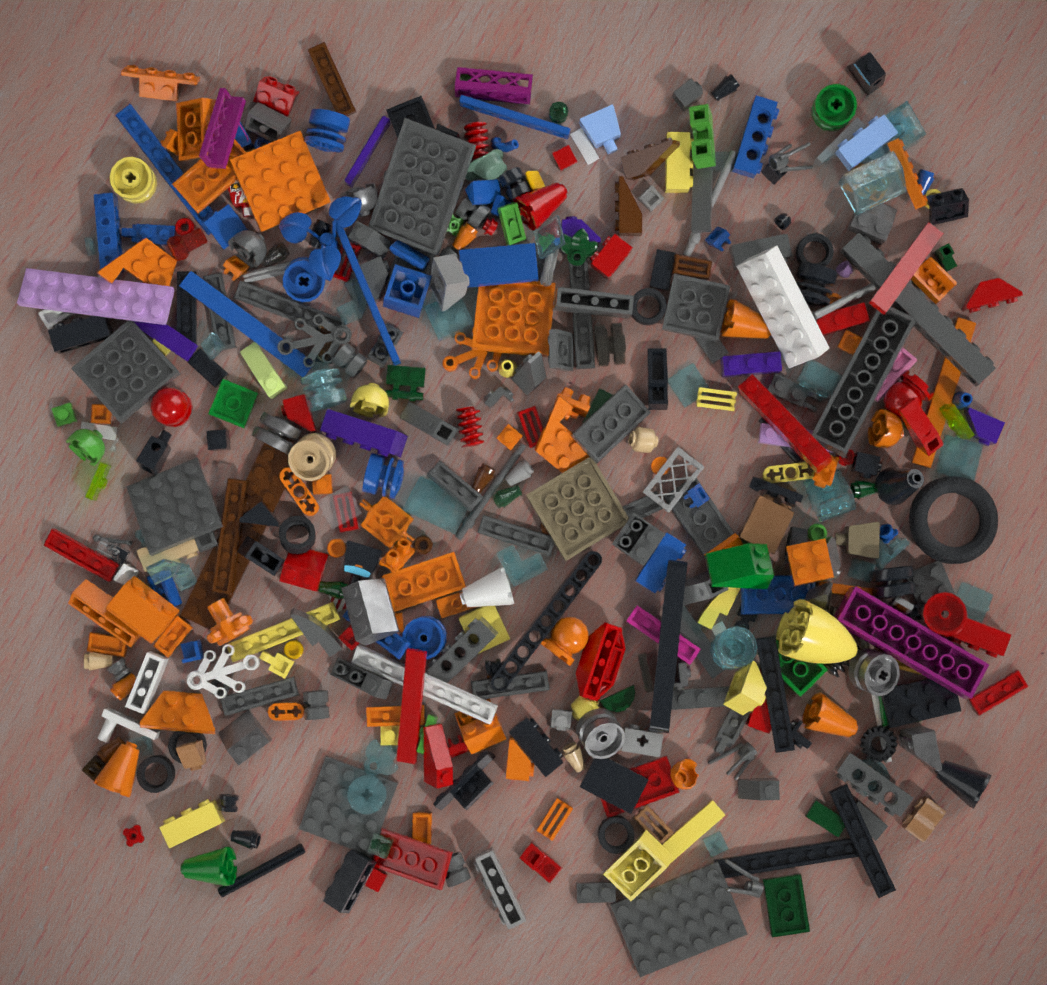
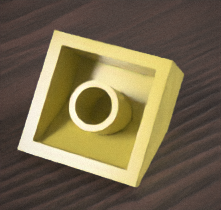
(746, 689)

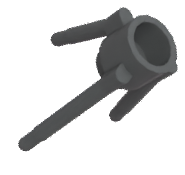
(780, 159)
(746, 753)
(751, 888)

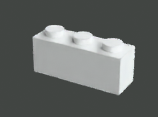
(147, 682)

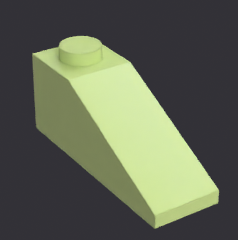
(263, 370)

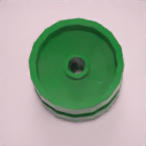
(823, 107)

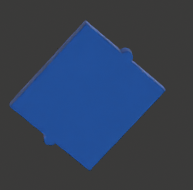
(224, 225)

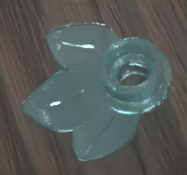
(382, 756)

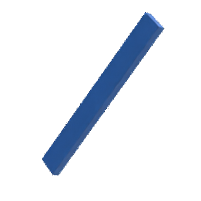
(159, 157)
(368, 295)
(244, 322)

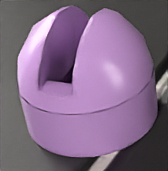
(844, 269)

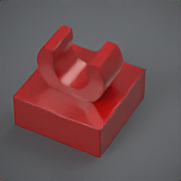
(457, 749)

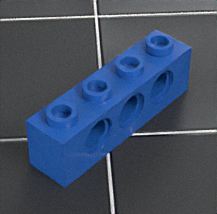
(760, 107)
(108, 228)

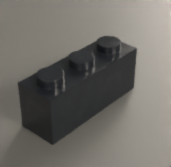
(79, 333)
(536, 745)
(349, 881)

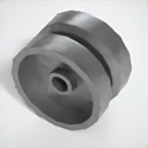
(276, 432)
(874, 672)
(600, 733)

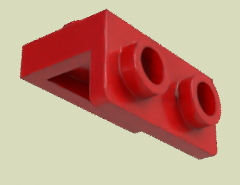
(276, 95)

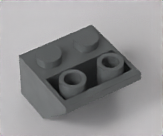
(638, 539)

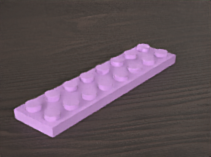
(95, 296)

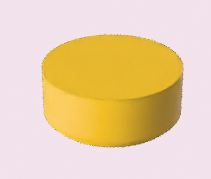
(293, 649)

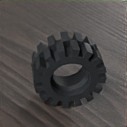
(886, 735)

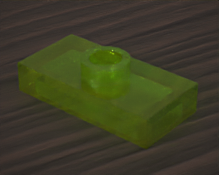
(956, 421)
(99, 481)

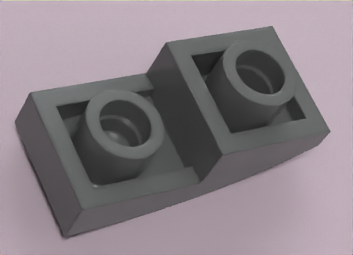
(379, 353)

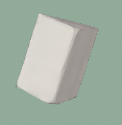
(126, 573)

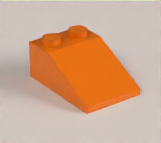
(192, 124)

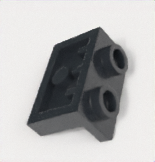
(948, 206)

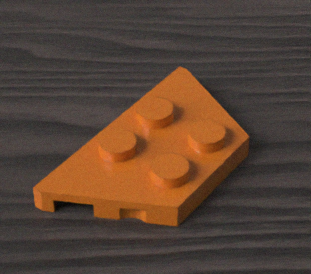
(179, 713)

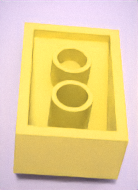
(639, 865)

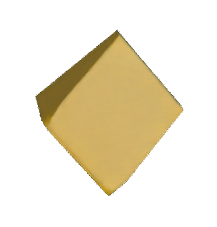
(534, 180)

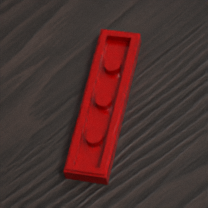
(81, 555)

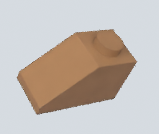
(192, 755)

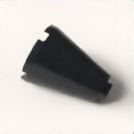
(898, 484)
(963, 781)

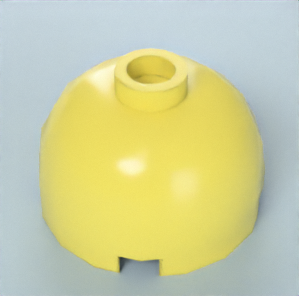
(370, 400)

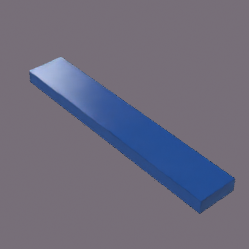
(514, 117)

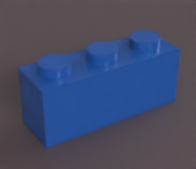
(656, 567)

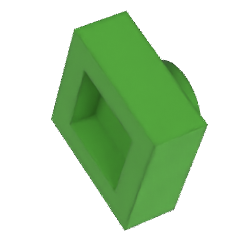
(64, 414)

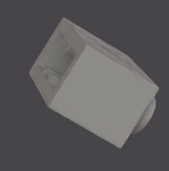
(632, 745)

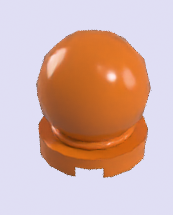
(567, 638)

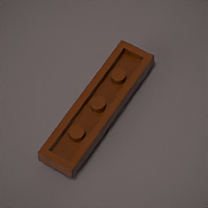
(331, 79)

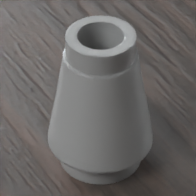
(519, 473)

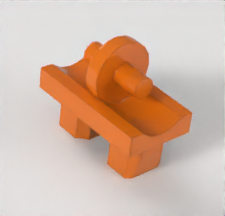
(579, 407)
(826, 476)
(397, 555)

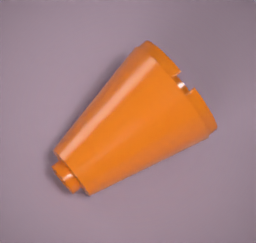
(743, 322)
(828, 717)
(120, 770)

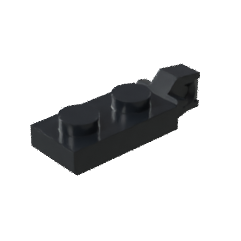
(775, 490)

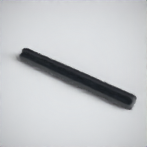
(262, 870)

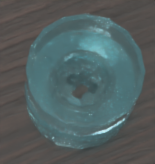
(323, 389)
(743, 644)

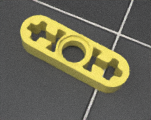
(776, 479)

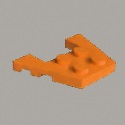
(144, 262)
(556, 441)

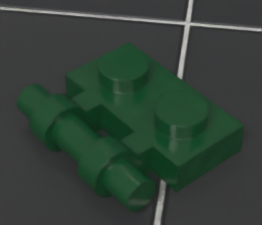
(405, 376)

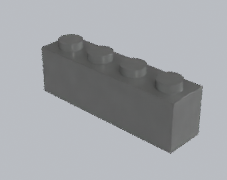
(593, 302)

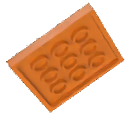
(280, 180)
(514, 318)

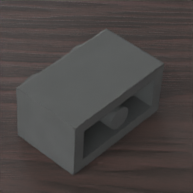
(267, 123)

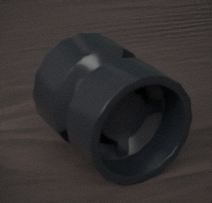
(511, 178)

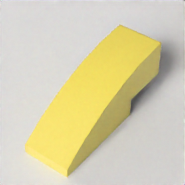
(719, 604)

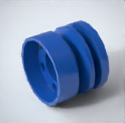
(327, 130)
(383, 476)

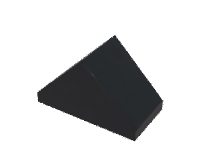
(260, 515)

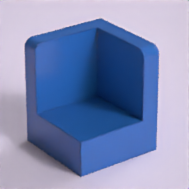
(192, 651)

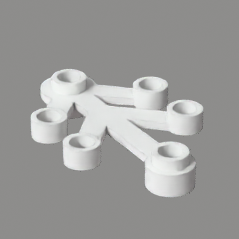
(220, 672)

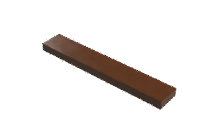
(229, 536)

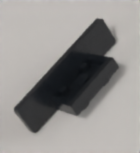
(469, 785)

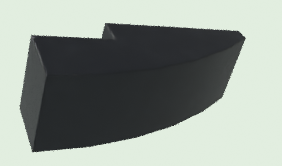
(657, 378)

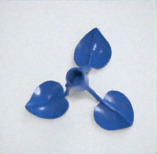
(327, 259)

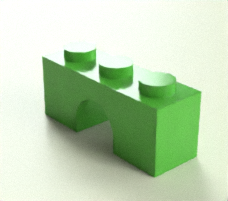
(703, 145)

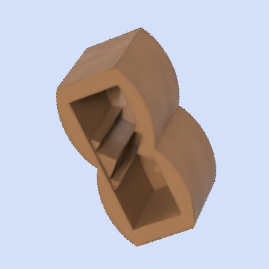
(923, 818)

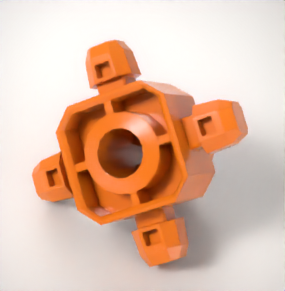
(228, 625)

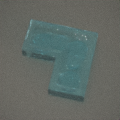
(519, 570)

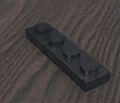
(186, 310)

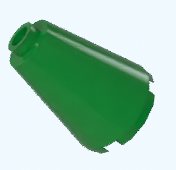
(212, 867)

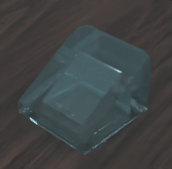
(860, 570)

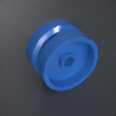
(298, 289)
(432, 628)

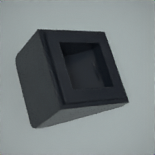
(772, 176)

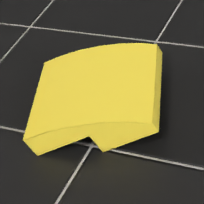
(492, 616)

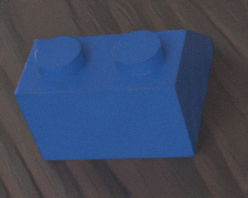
(407, 291)

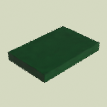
(786, 905)

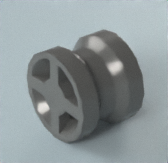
(119, 670)

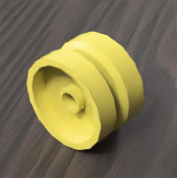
(123, 174)

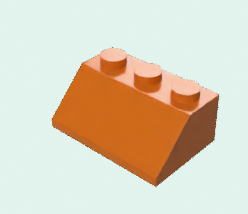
(142, 609)

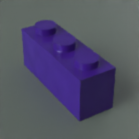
(751, 364)

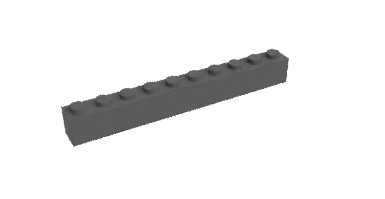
(929, 320)

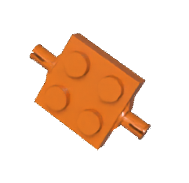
(387, 521)

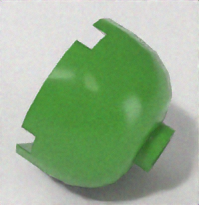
(87, 445)

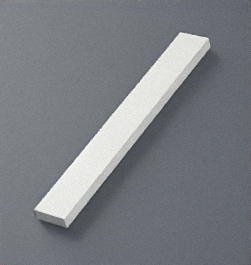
(433, 687)

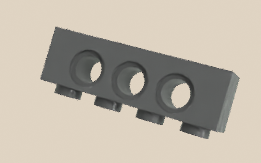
(485, 634)
(900, 799)

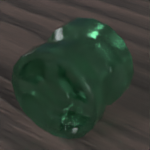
(560, 115)

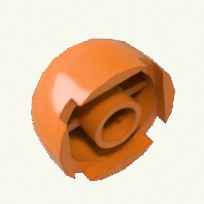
(885, 430)

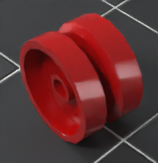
(935, 609)

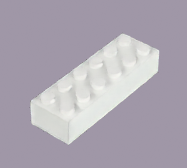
(783, 307)

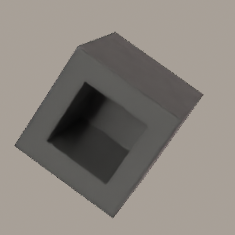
(688, 94)

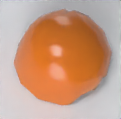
(684, 774)

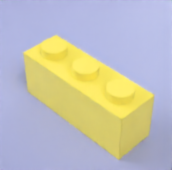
(679, 164)
(191, 823)

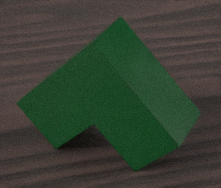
(945, 257)

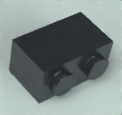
(260, 555)

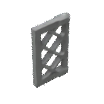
(657, 479)

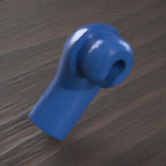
(504, 147)

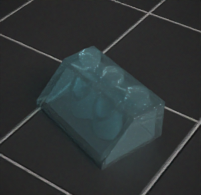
(874, 183)
(435, 506)

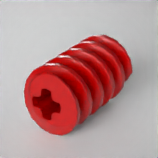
(474, 134)
(470, 426)

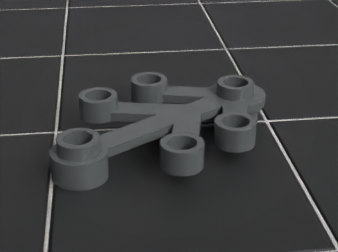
(318, 339)

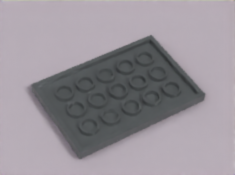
(422, 186)
(679, 919)

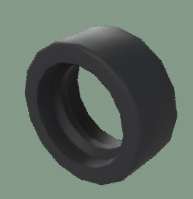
(818, 238)
(662, 306)
(294, 521)
(795, 536)
(173, 741)
(141, 773)
(601, 834)

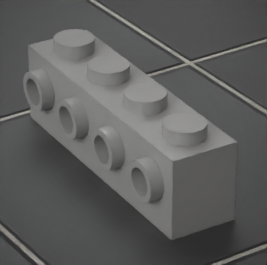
(500, 888)

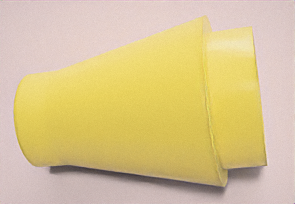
(507, 373)

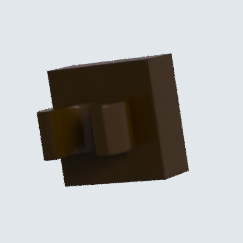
(93, 767)

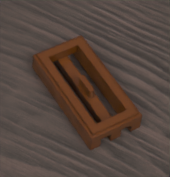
(676, 264)

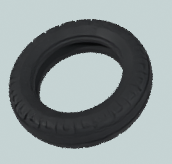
(987, 520)

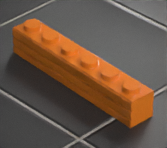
(913, 188)

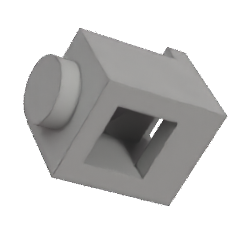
(561, 719)

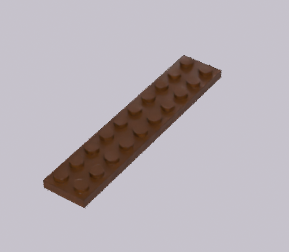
(261, 486)

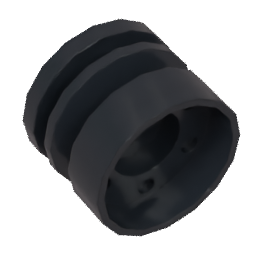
(815, 280)

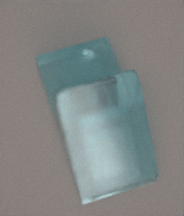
(887, 554)

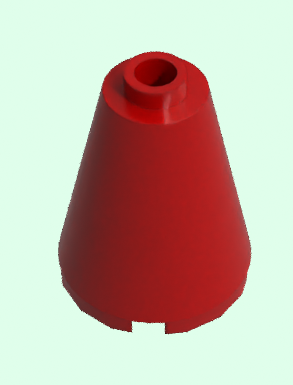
(540, 204)

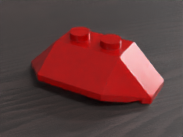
(600, 661)

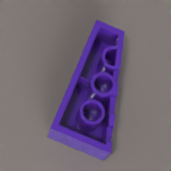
(364, 433)

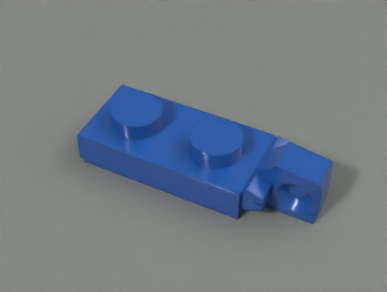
(155, 233)

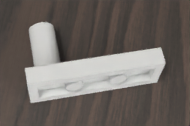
(115, 717)

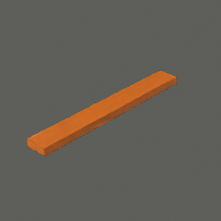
(943, 394)

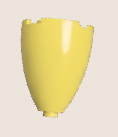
(814, 635)

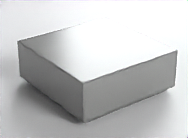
(651, 198)

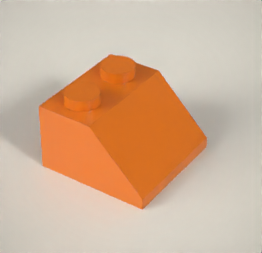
(518, 763)

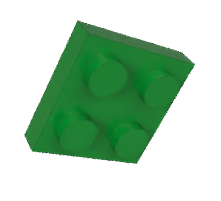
(233, 403)

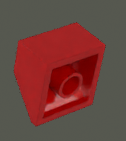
(304, 569)

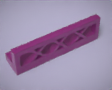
(493, 89)
(224, 129)

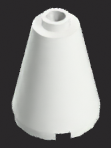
(488, 591)

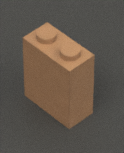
(766, 523)

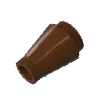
(483, 477)
(107, 750)

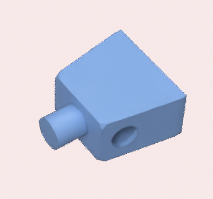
(602, 128)

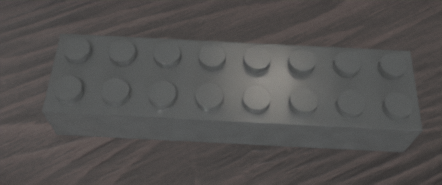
(863, 380)

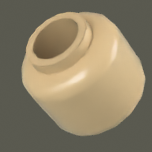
(643, 439)

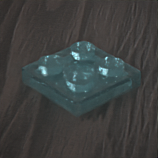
(959, 457)

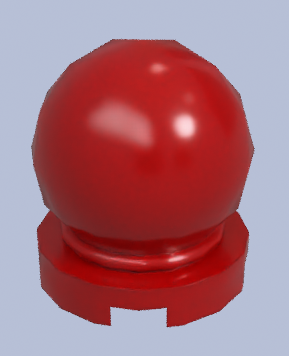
(903, 391)
(171, 407)

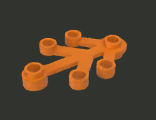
(469, 355)

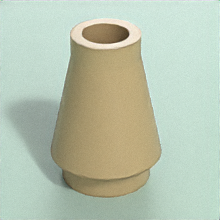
(96, 661)
(574, 756)

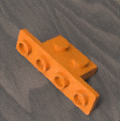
(158, 83)

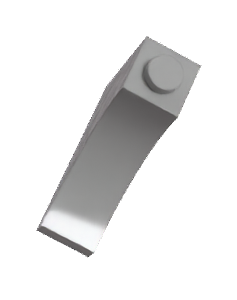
(829, 152)

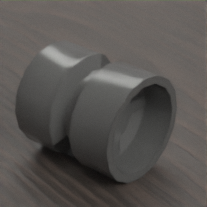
(474, 213)
(349, 360)
(316, 705)
(457, 872)

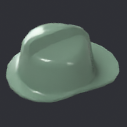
(487, 167)

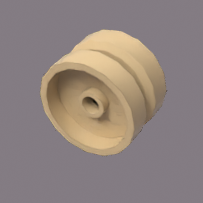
(312, 457)

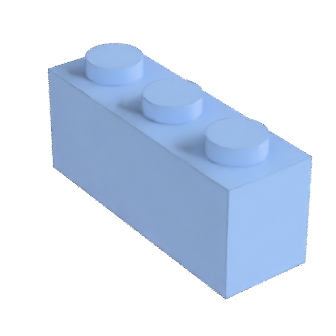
(865, 141)

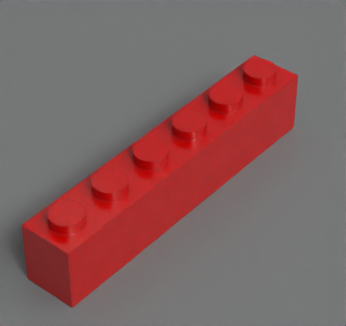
(785, 424)

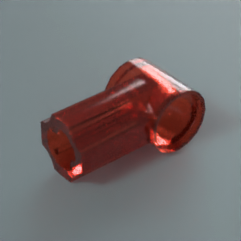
(182, 245)

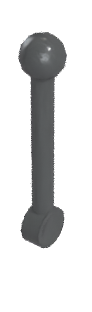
(96, 538)

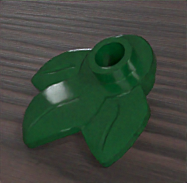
(579, 244)

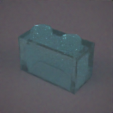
(819, 378)

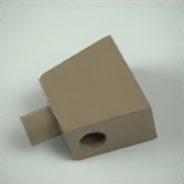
(861, 540)

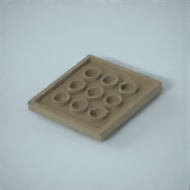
(578, 508)

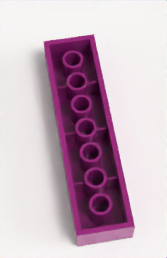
(910, 643)

